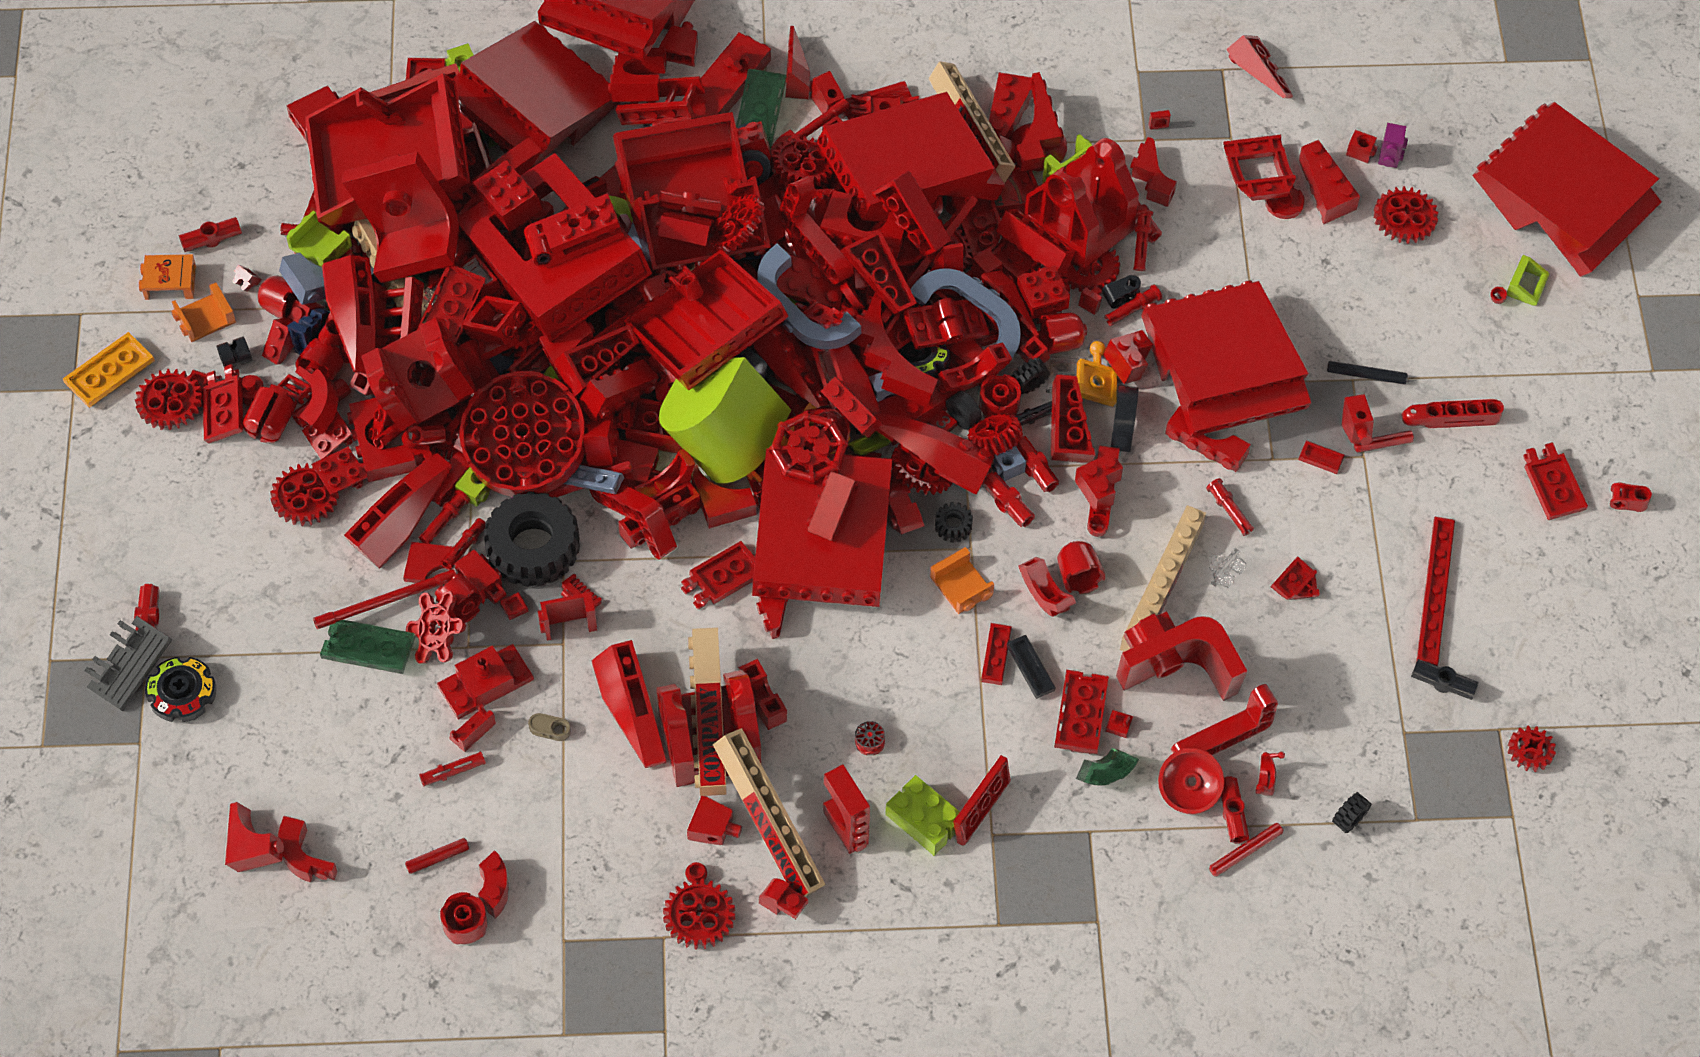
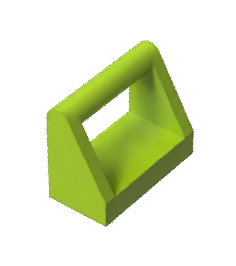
(1517, 292)

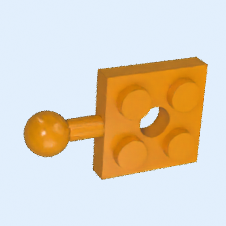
(1103, 374)

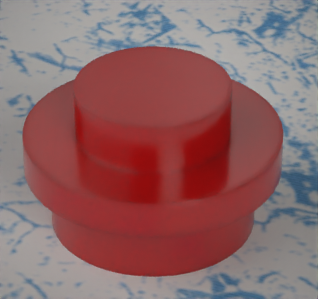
(696, 871)

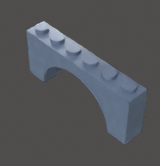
(306, 278)

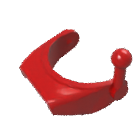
(1268, 768)

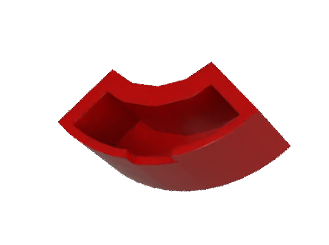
(903, 513)
(496, 884)

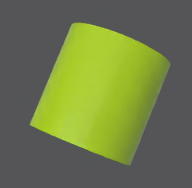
(725, 420)

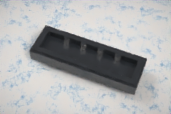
(1031, 666)

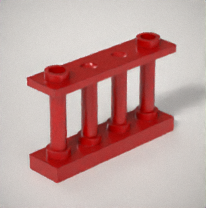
(664, 111)
(410, 312)

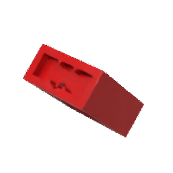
(477, 321)

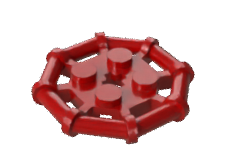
(808, 435)

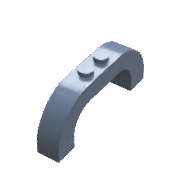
(977, 294)
(813, 334)

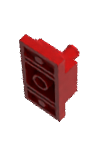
(484, 679)

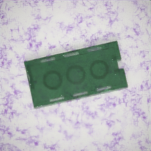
(762, 100)
(368, 646)

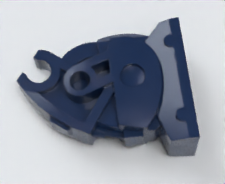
(307, 328)

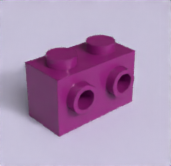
(1393, 145)

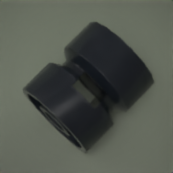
(235, 352)

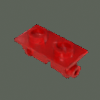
(380, 421)

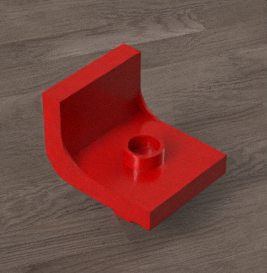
(408, 213)
(1163, 649)

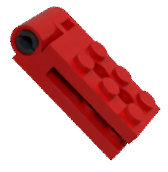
(573, 232)

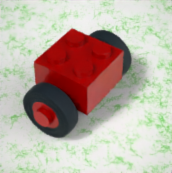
(754, 150)

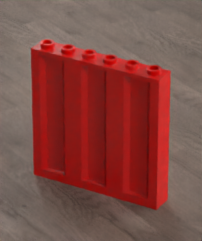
(708, 332)

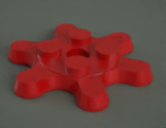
(424, 627)

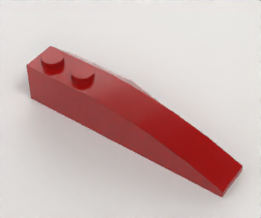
(949, 454)

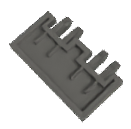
(129, 664)

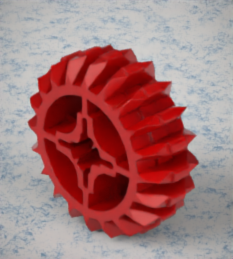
(996, 433)

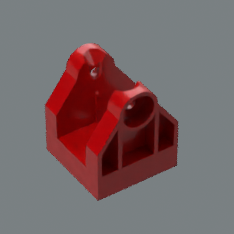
(1088, 203)
(391, 371)
(676, 722)

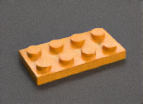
(108, 369)

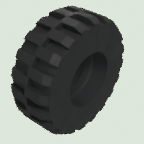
(527, 513)

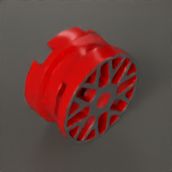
(870, 738)

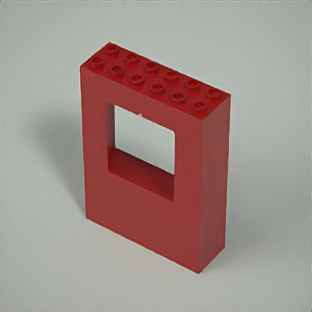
(566, 292)

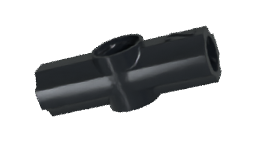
(1456, 683)

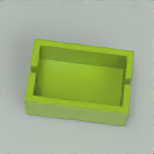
(923, 814)

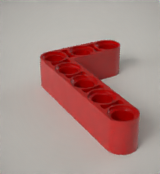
(809, 235)
(645, 512)
(1237, 728)

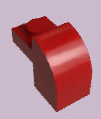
(780, 897)

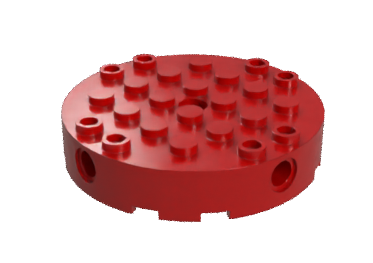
(516, 405)

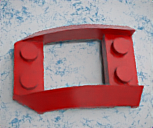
(1258, 148)

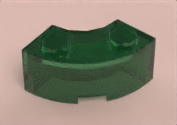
(1108, 769)

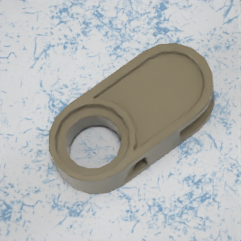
(544, 725)

